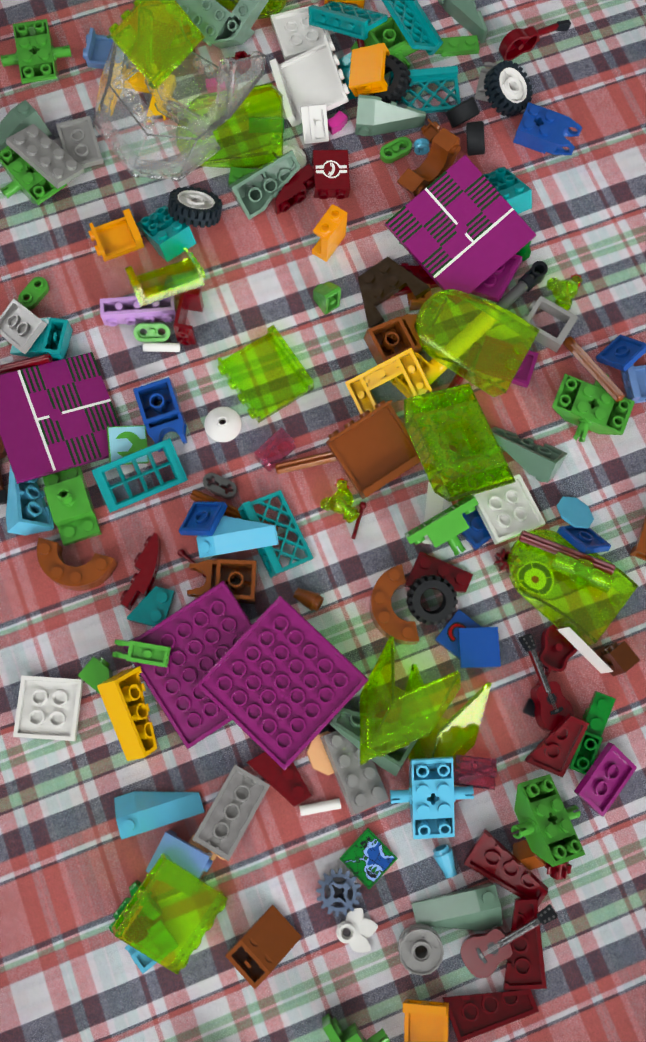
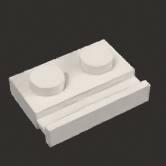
(314, 123)

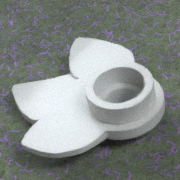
(360, 928)

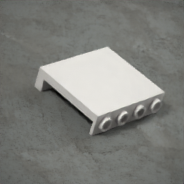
(310, 80)

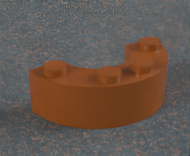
(440, 158)
(69, 577)
(381, 610)

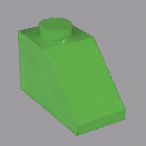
(327, 296)
(96, 672)

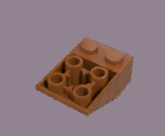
(263, 946)

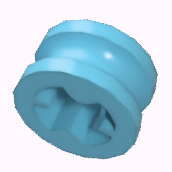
(421, 146)

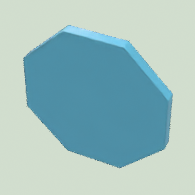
(575, 512)

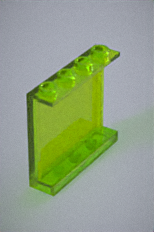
(155, 37)
(167, 280)
(266, 375)
(169, 914)

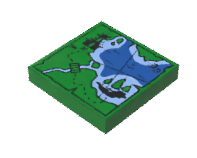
(368, 858)

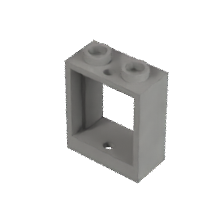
(560, 313)

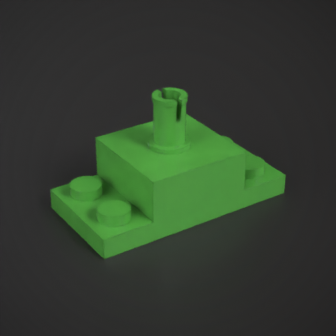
(71, 505)
(445, 526)
(351, 1034)

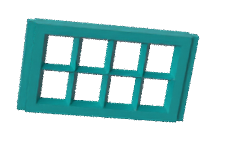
(106, 488)

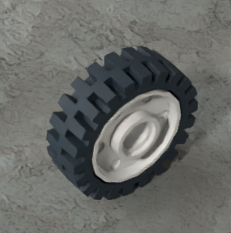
(508, 88)
(194, 207)

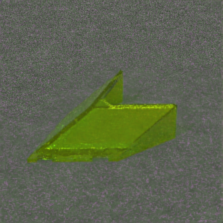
(397, 717)
(453, 734)

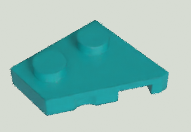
(153, 607)

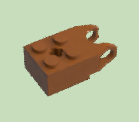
(398, 332)
(228, 571)

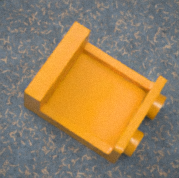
(368, 69)
(331, 232)
(116, 237)
(426, 1021)

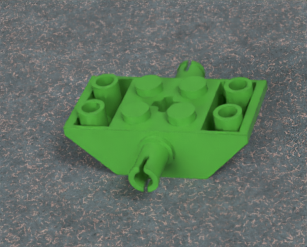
(392, 37)
(35, 52)
(25, 178)
(591, 408)
(546, 821)

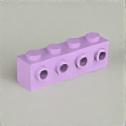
(128, 311)

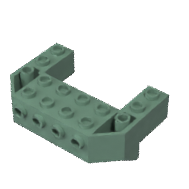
(220, 25)

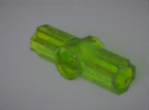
(582, 572)

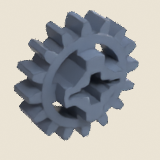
(330, 899)

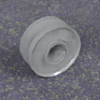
(424, 962)

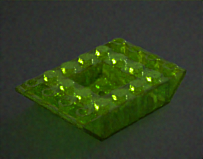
(455, 419)

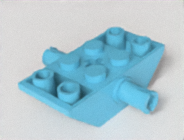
(432, 797)

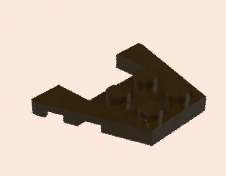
(382, 283)

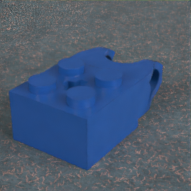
(546, 131)
(161, 418)

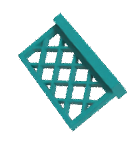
(345, 19)
(414, 25)
(436, 76)
(268, 554)

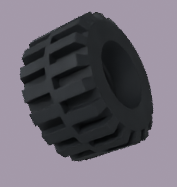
(400, 81)
(443, 612)

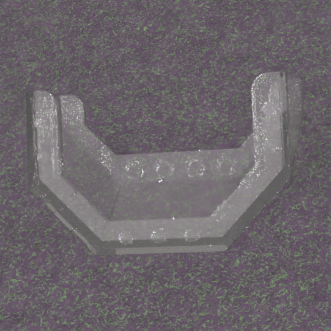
(207, 91)
(136, 134)

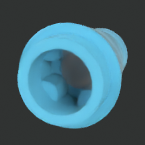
(444, 857)

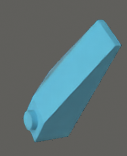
(27, 508)
(237, 535)
(147, 810)

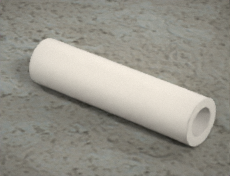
(161, 347)
(318, 807)

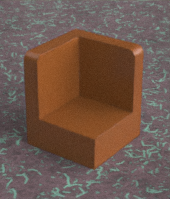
(415, 304)
(524, 854)

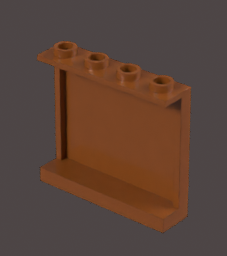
(373, 449)

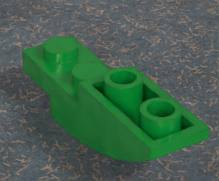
(597, 717)

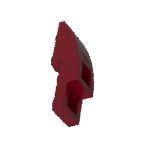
(295, 189)
(147, 564)

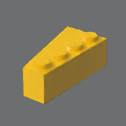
(129, 713)

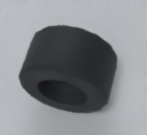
(462, 112)
(475, 138)

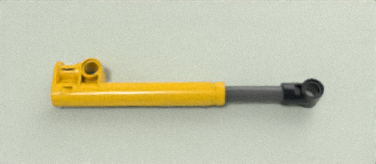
(434, 369)

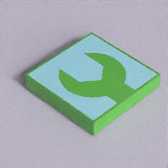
(125, 441)

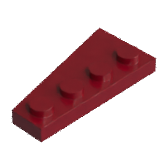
(503, 868)
(526, 965)
(484, 1012)

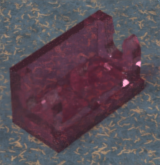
(275, 449)
(475, 771)

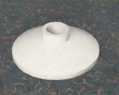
(223, 432)

